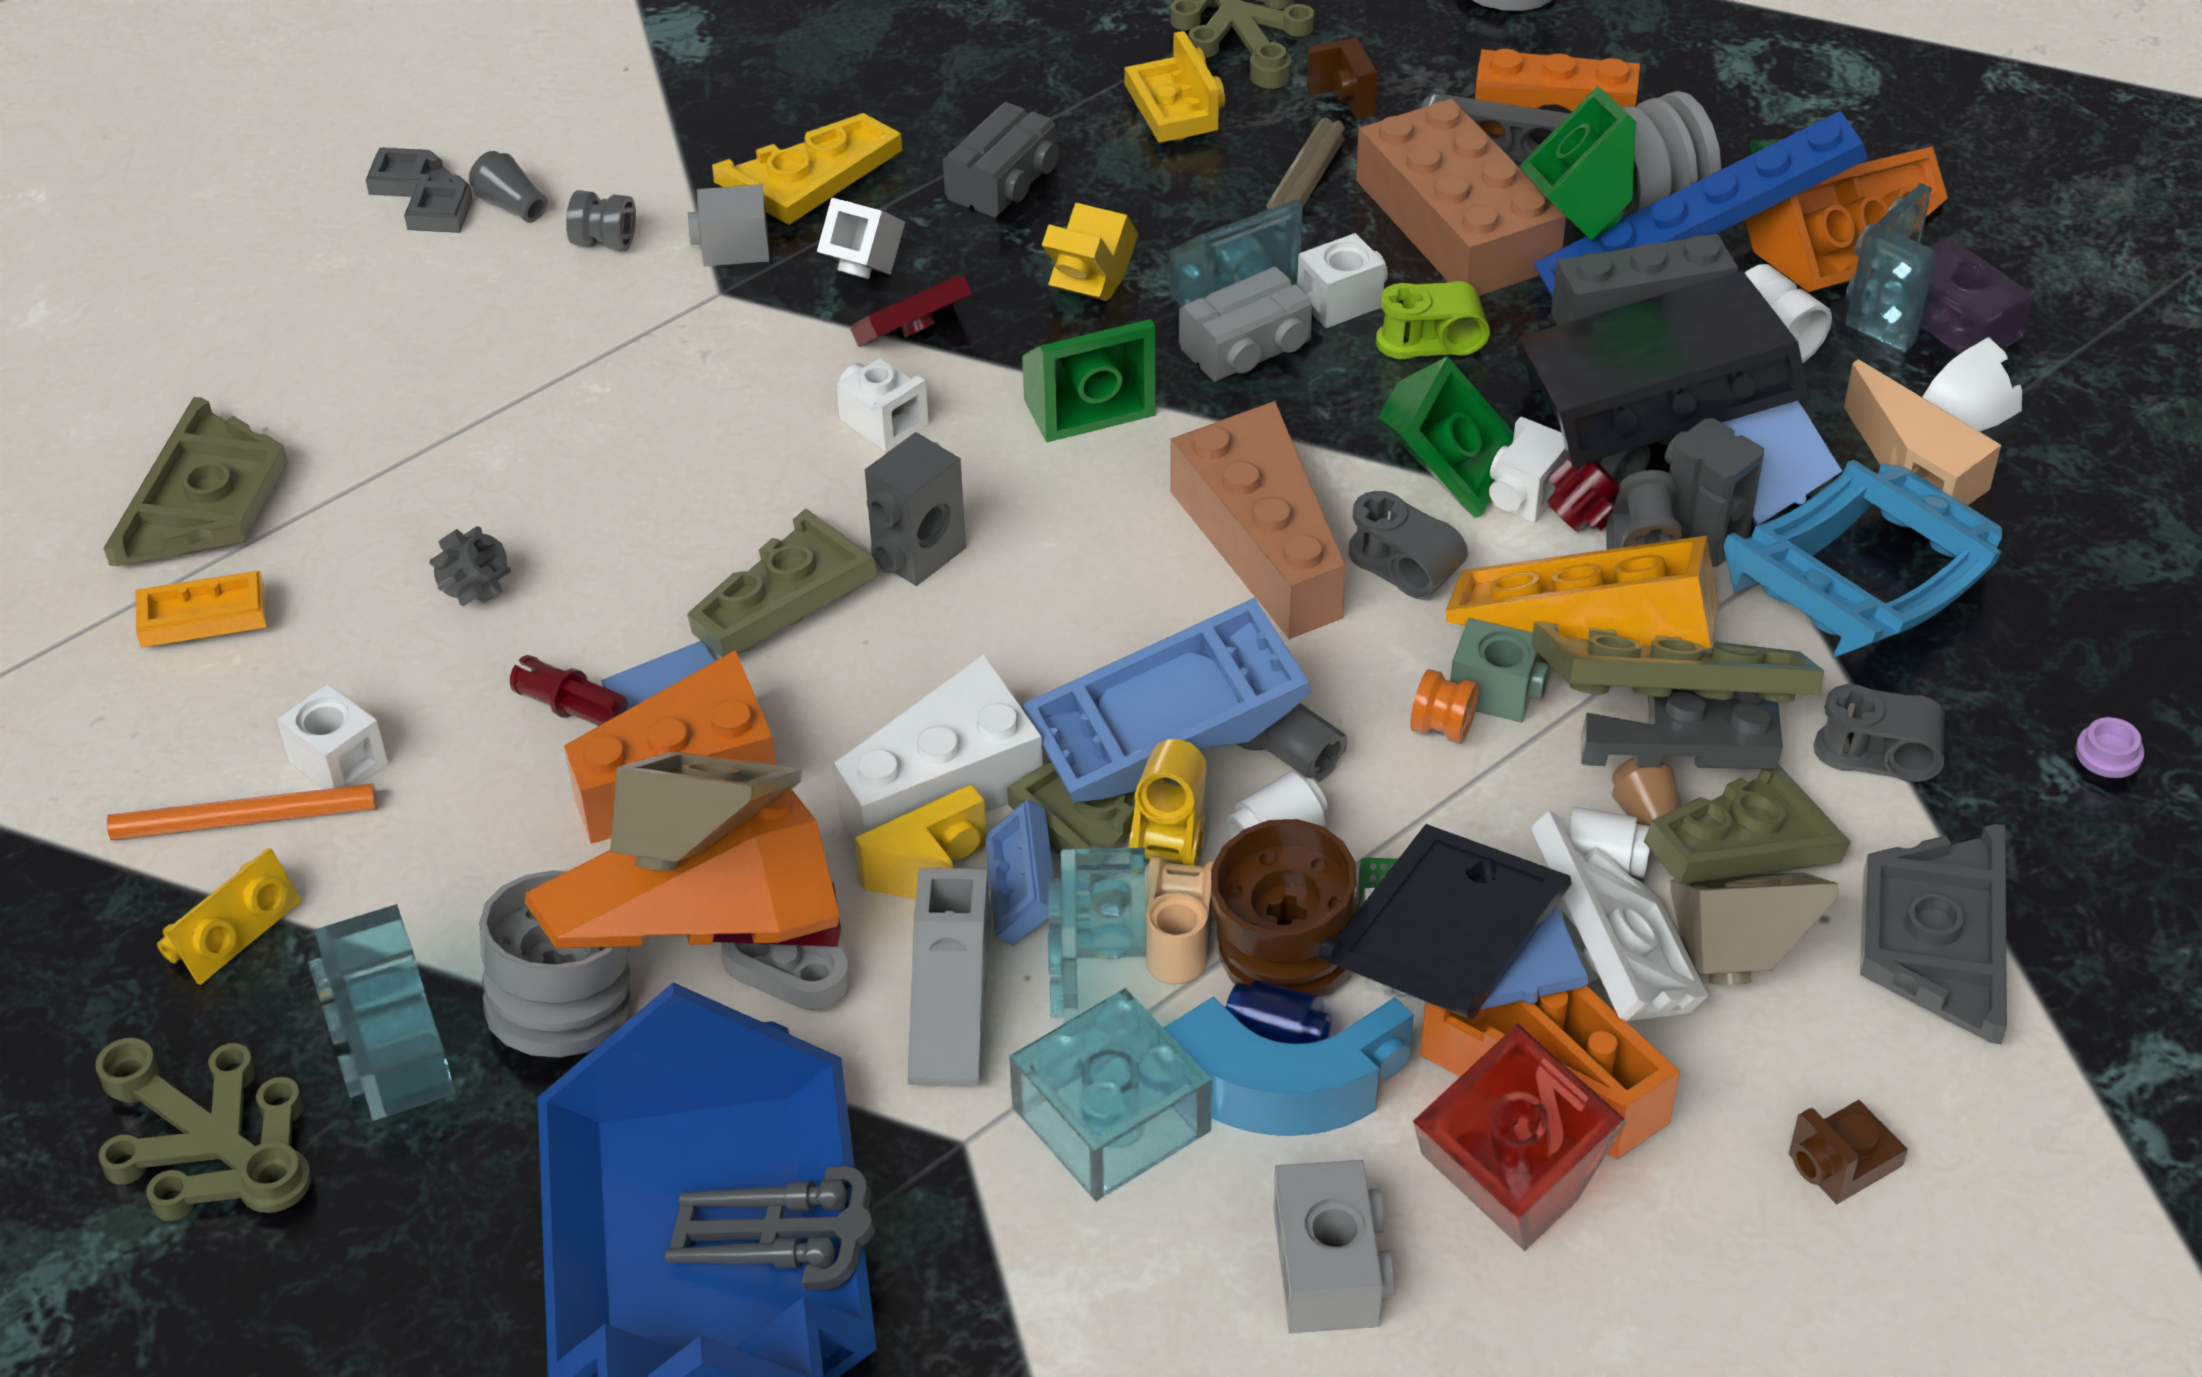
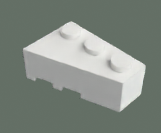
(947, 740)

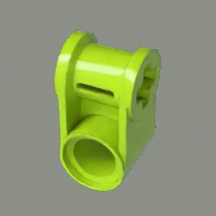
(1433, 319)

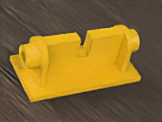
(230, 917)

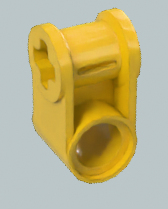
(1170, 816)

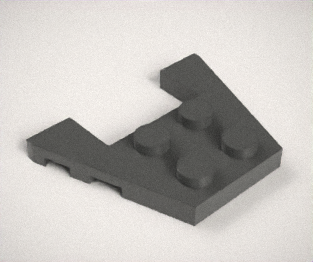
(1718, 732)

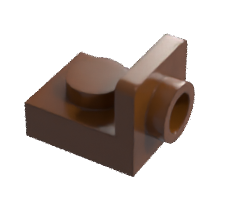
(1346, 70)
(1844, 1150)

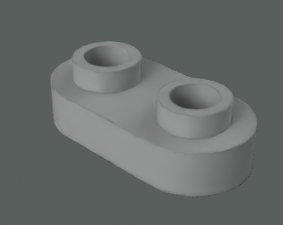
(794, 973)

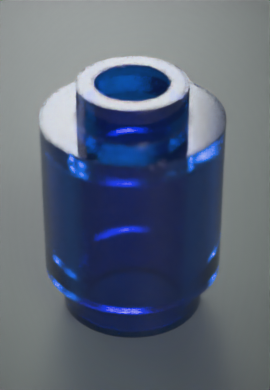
(1280, 1012)

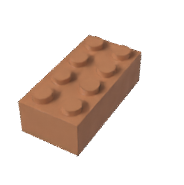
(1458, 196)

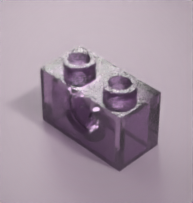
(1972, 300)

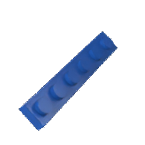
(1729, 194)

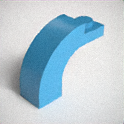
(1294, 1086)

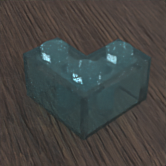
(380, 1013)

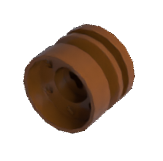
(1278, 899)

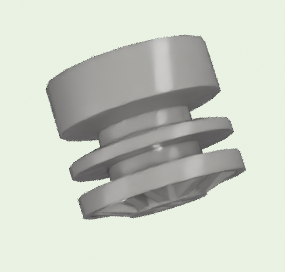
(1671, 148)
(543, 995)

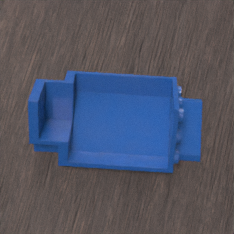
(671, 1108)

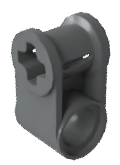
(1643, 511)
(1409, 548)
(1886, 733)

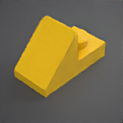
(920, 839)

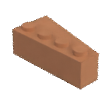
(1262, 515)

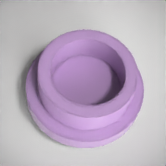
(2110, 748)

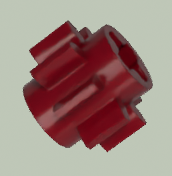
(1583, 494)

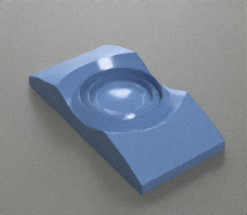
(1200, 686)

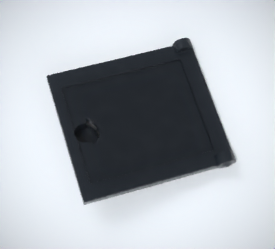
(1447, 920)

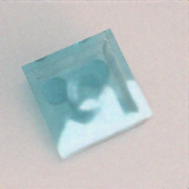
(1111, 1093)

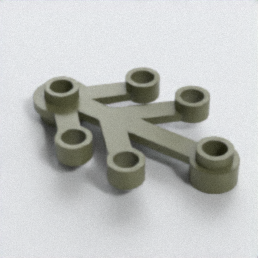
(1269, 60)
(132, 1075)

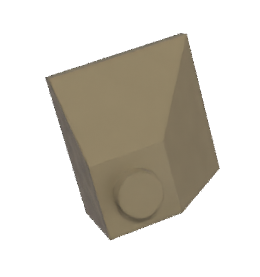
(687, 803)
(1747, 921)

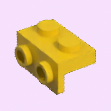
(1177, 92)

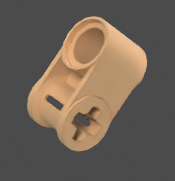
(1178, 920)

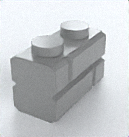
(1245, 324)

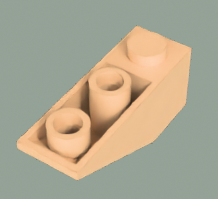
(1919, 435)

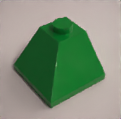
(1448, 431)

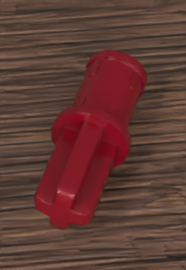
(566, 691)

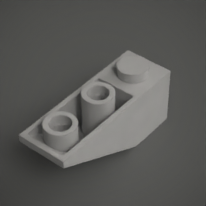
(949, 976)

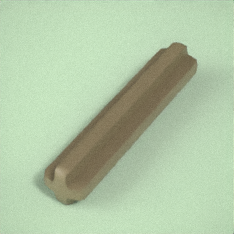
(1309, 164)

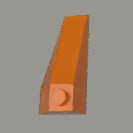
(1817, 230)
(755, 880)

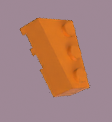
(700, 715)

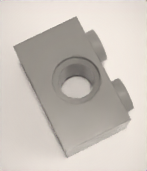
(1322, 1283)

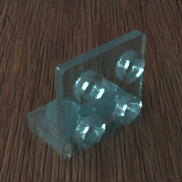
(1892, 273)
(1101, 916)

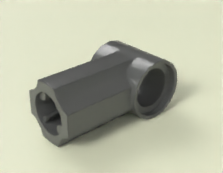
(1302, 742)

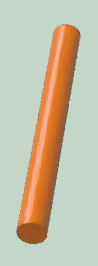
(241, 811)

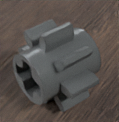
(470, 566)

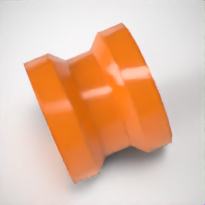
(1444, 706)

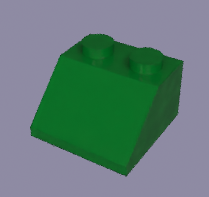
(1588, 164)
(1091, 380)

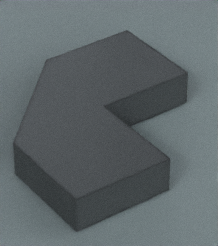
(437, 197)

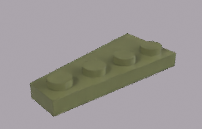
(1675, 664)

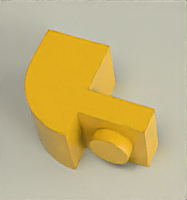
(1091, 251)

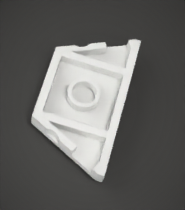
(1623, 930)

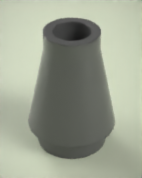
(505, 185)

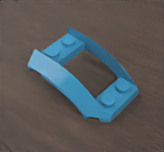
(1783, 552)

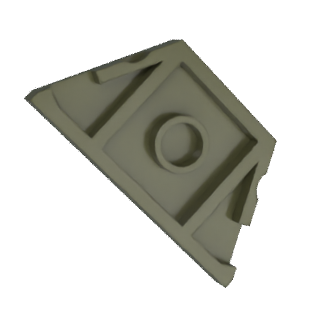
(199, 490)

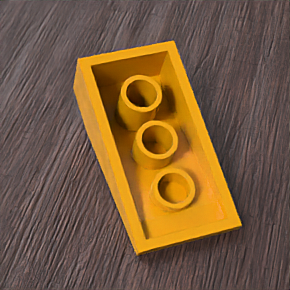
(1630, 589)

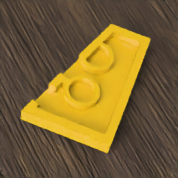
(814, 170)

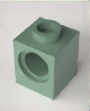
(1503, 666)

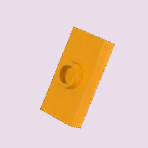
(200, 608)

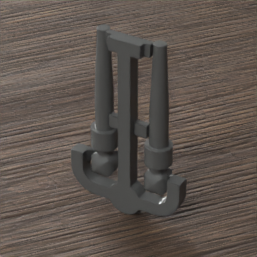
(779, 1236)

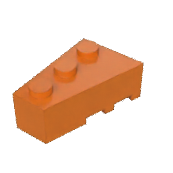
(1580, 1034)

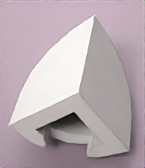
(1976, 387)

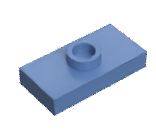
(1019, 871)

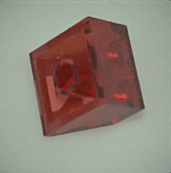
(1519, 1135)

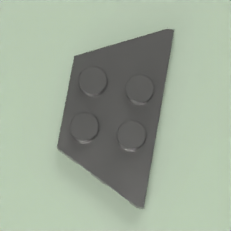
(1941, 928)

